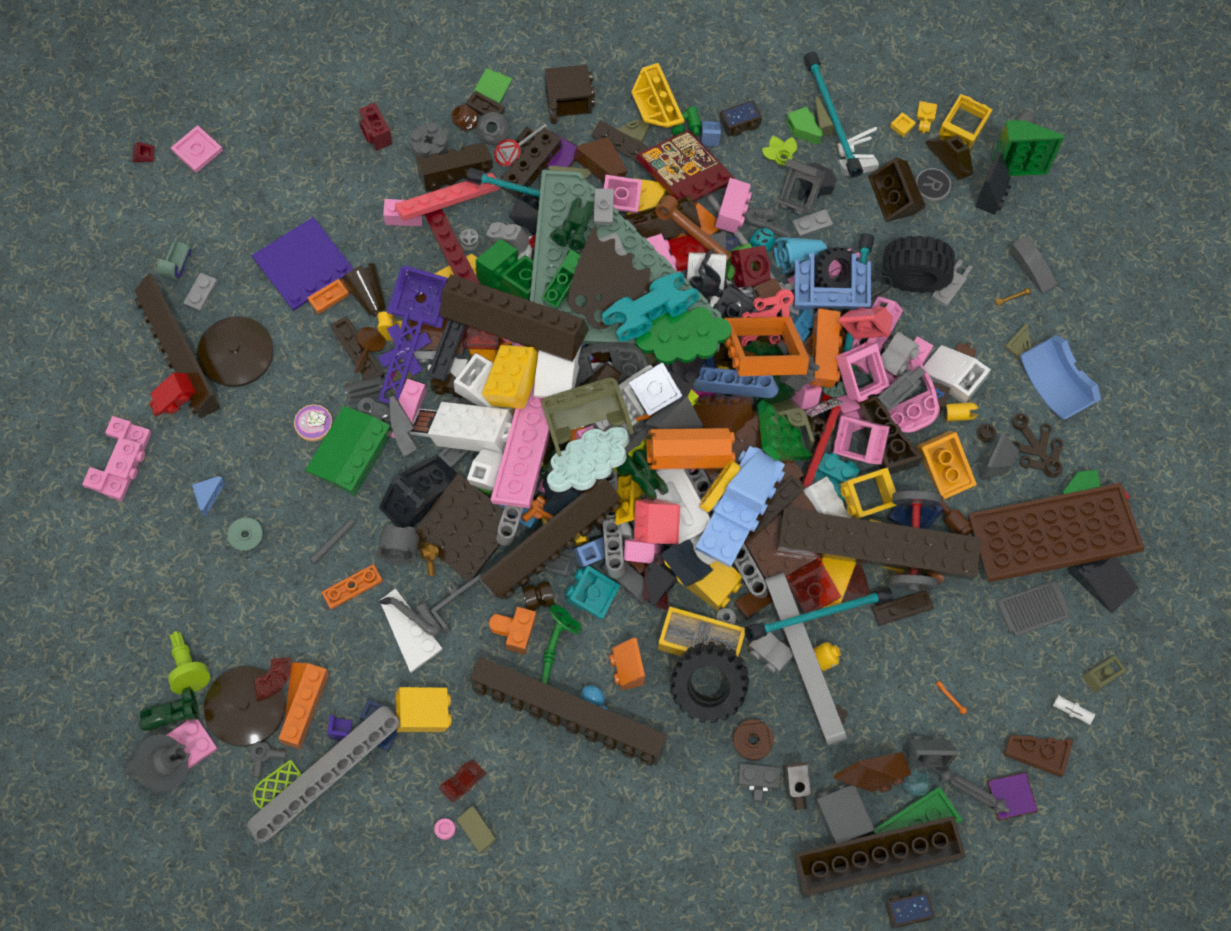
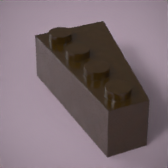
(452, 166)
(899, 450)

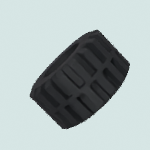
(822, 264)

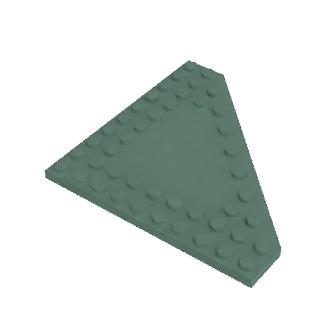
(556, 197)

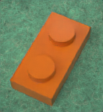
(328, 296)

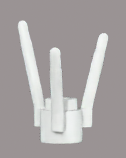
(851, 143)

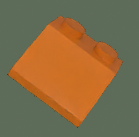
(628, 665)

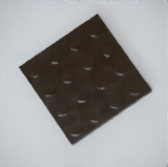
(463, 527)

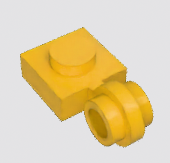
(926, 113)

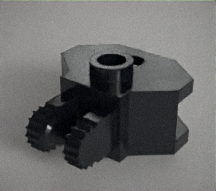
(827, 185)

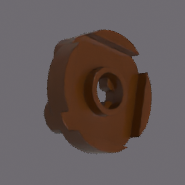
(743, 734)

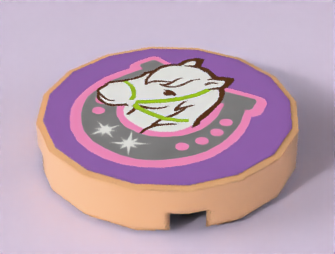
(313, 422)

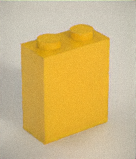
(422, 709)

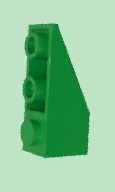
(561, 283)

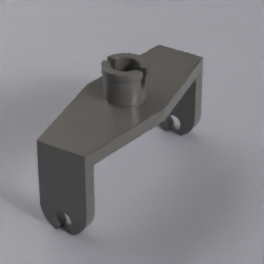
(454, 593)

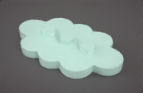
(588, 459)

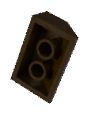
(896, 190)

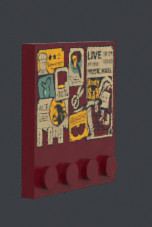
(685, 167)

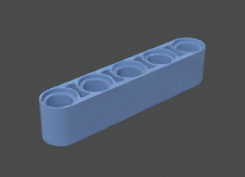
(729, 382)

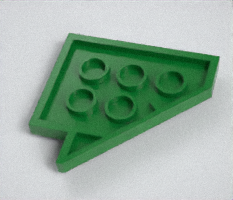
(778, 437)

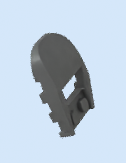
(625, 358)

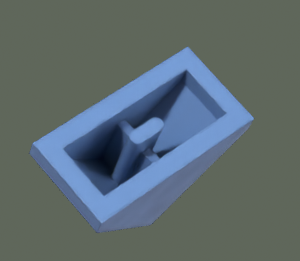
(710, 133)
(207, 492)

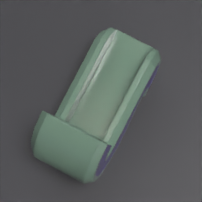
(175, 261)

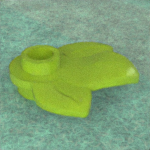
(779, 148)

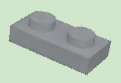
(812, 223)
(200, 292)

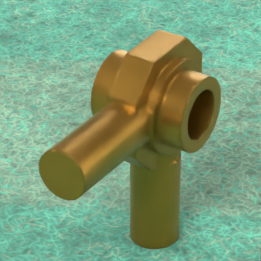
(429, 552)

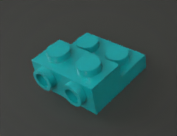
(836, 471)
(591, 592)

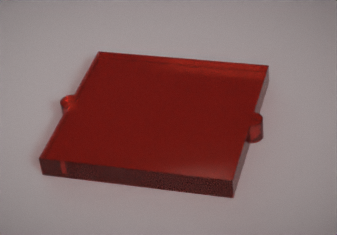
(857, 585)

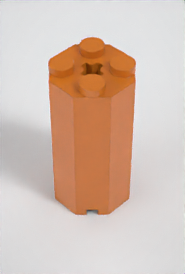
(689, 448)

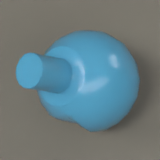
(593, 695)

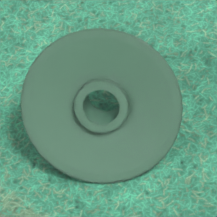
(241, 527)

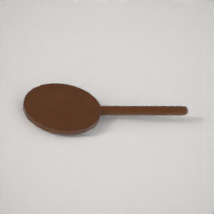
(370, 340)

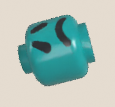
(763, 237)

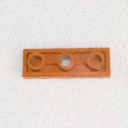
(341, 592)

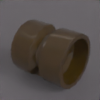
(538, 596)

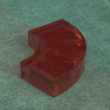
(273, 679)

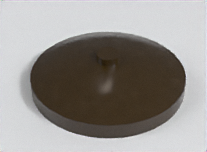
(235, 351)
(235, 712)

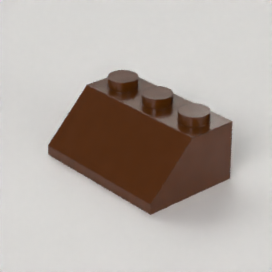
(724, 412)

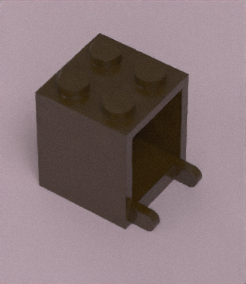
(569, 91)

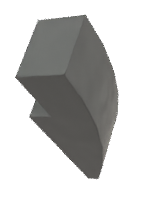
(1033, 264)
(401, 427)

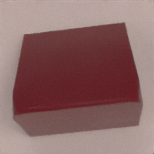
(143, 152)

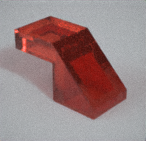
(463, 781)

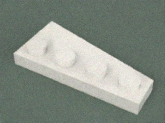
(414, 643)

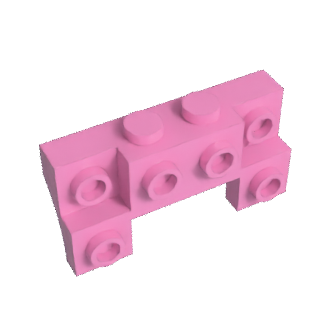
(123, 461)

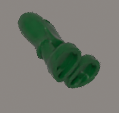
(576, 220)
(645, 478)
(170, 713)

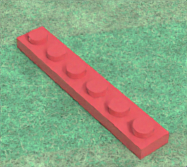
(442, 198)

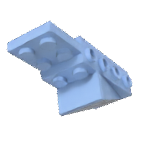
(740, 506)

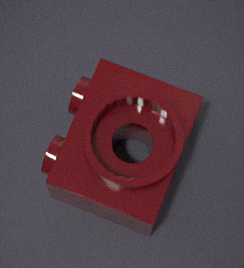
(374, 127)
(743, 273)

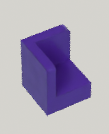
(339, 728)

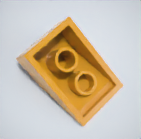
(946, 464)

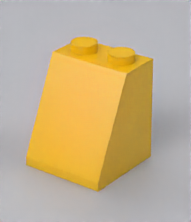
(717, 586)

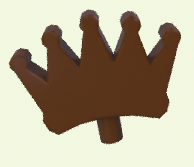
(965, 349)

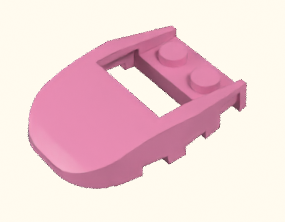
(919, 410)

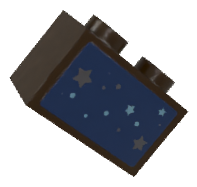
(740, 118)
(910, 909)

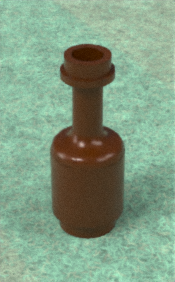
(956, 521)

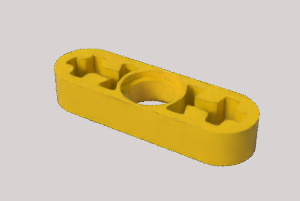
(719, 486)

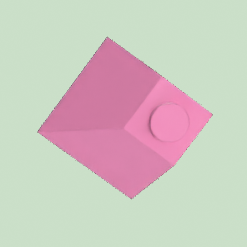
(625, 192)

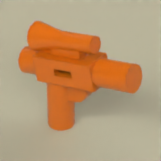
(537, 510)

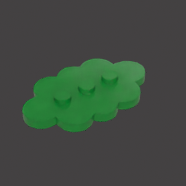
(684, 336)

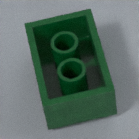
(767, 349)

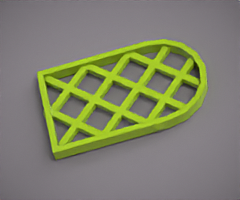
(278, 771)

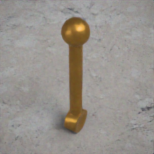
(999, 301)

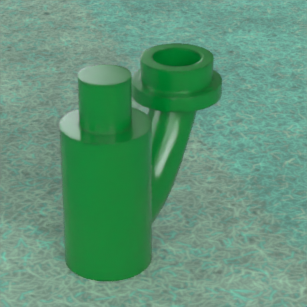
(692, 116)

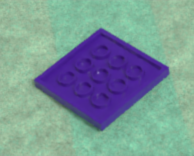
(302, 263)

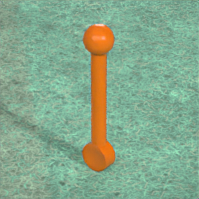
(962, 710)

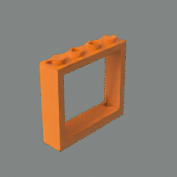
(791, 364)

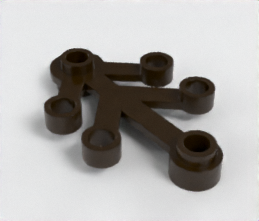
(1037, 448)

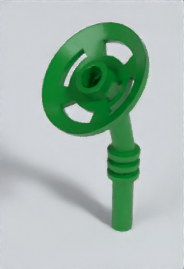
(562, 623)

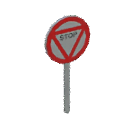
(509, 149)

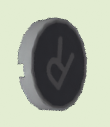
(933, 184)

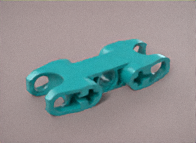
(639, 313)

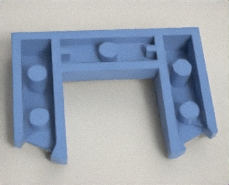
(809, 297)

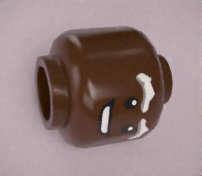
(464, 117)

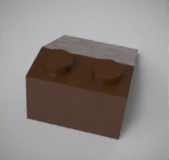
(876, 773)

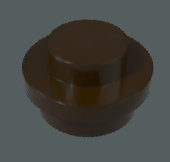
(986, 433)

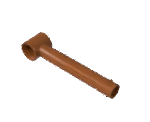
(668, 209)

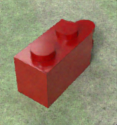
(171, 394)

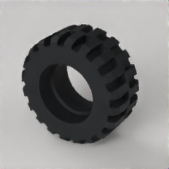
(918, 264)
(701, 706)

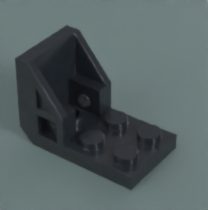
(415, 491)

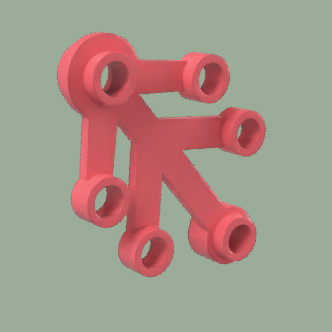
(778, 305)

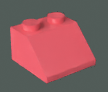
(867, 322)
(657, 521)

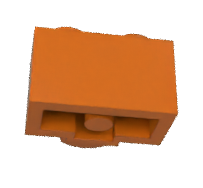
(516, 629)

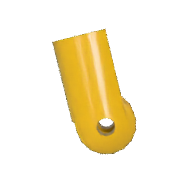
(960, 411)

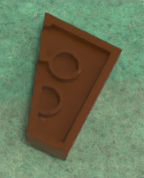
(1043, 754)

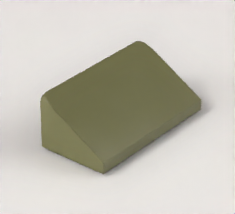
(476, 829)

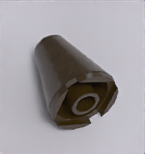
(366, 288)

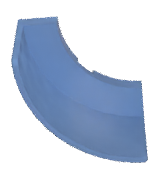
(1057, 379)

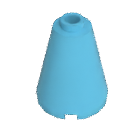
(795, 248)

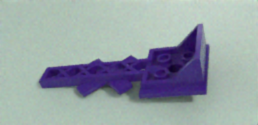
(403, 303)

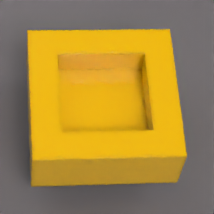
(903, 124)

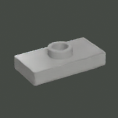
(603, 207)

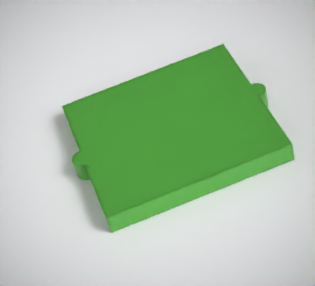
(493, 85)

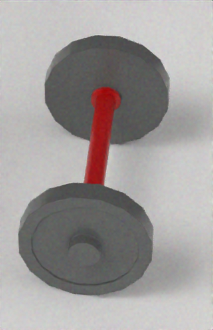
(917, 500)

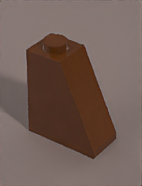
(600, 159)

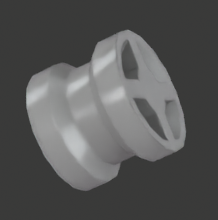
(469, 235)

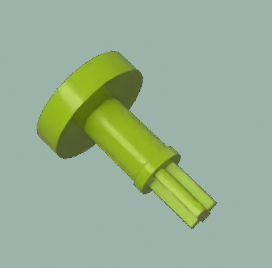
(187, 672)

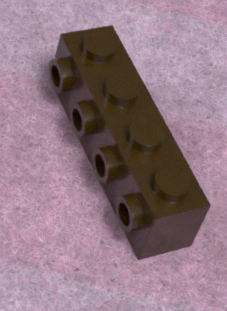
(532, 161)

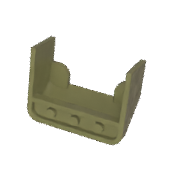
(584, 407)
(796, 418)

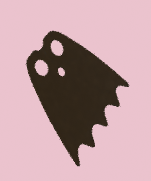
(607, 274)

